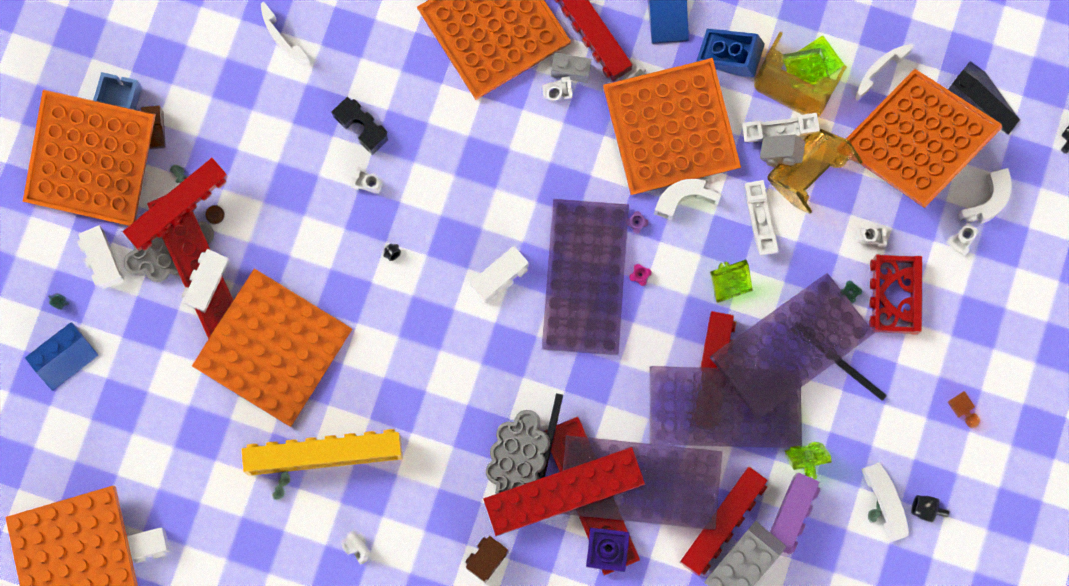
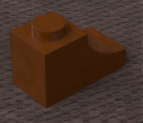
(158, 133)

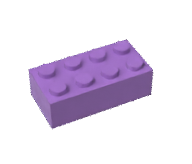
(794, 510)

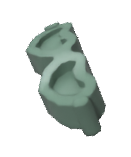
(179, 173)
(283, 481)
(874, 513)

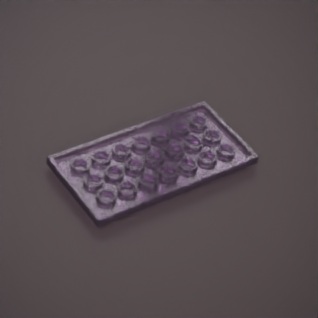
(585, 277)
(792, 345)
(704, 410)
(677, 490)

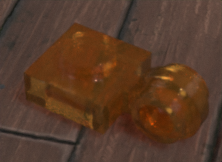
(961, 406)

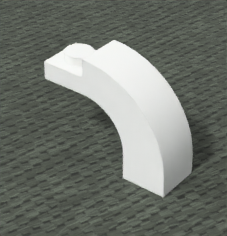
(681, 191)
(1000, 191)

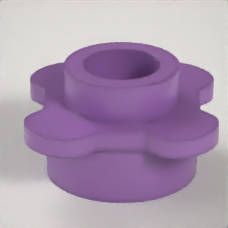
(637, 217)

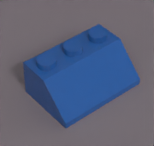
(61, 356)

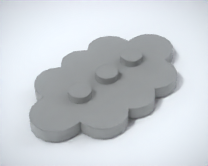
(156, 259)
(518, 452)

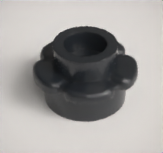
(392, 252)

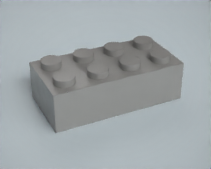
(747, 559)

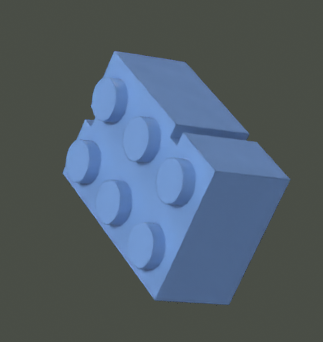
(112, 92)

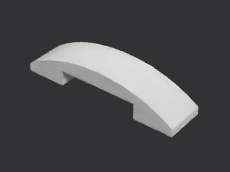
(295, 52)
(896, 54)
(801, 126)
(760, 218)
(889, 501)

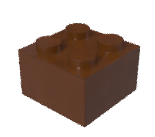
(486, 559)

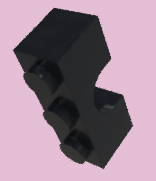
(349, 113)

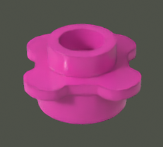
(635, 275)

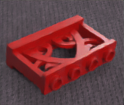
(912, 273)

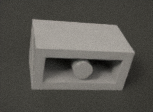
(574, 66)
(782, 150)

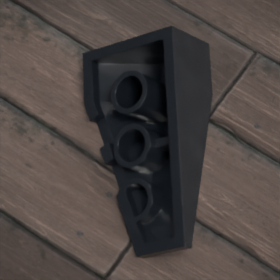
(979, 90)

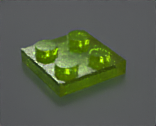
(806, 65)

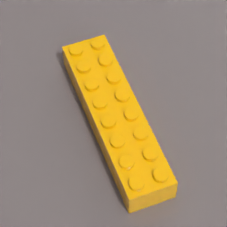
(322, 453)

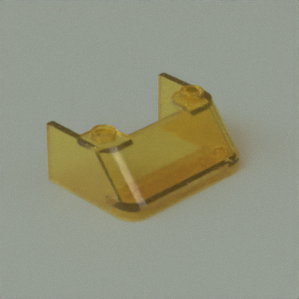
(791, 90)
(820, 153)

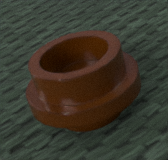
(214, 214)

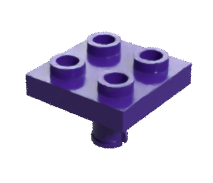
(607, 549)

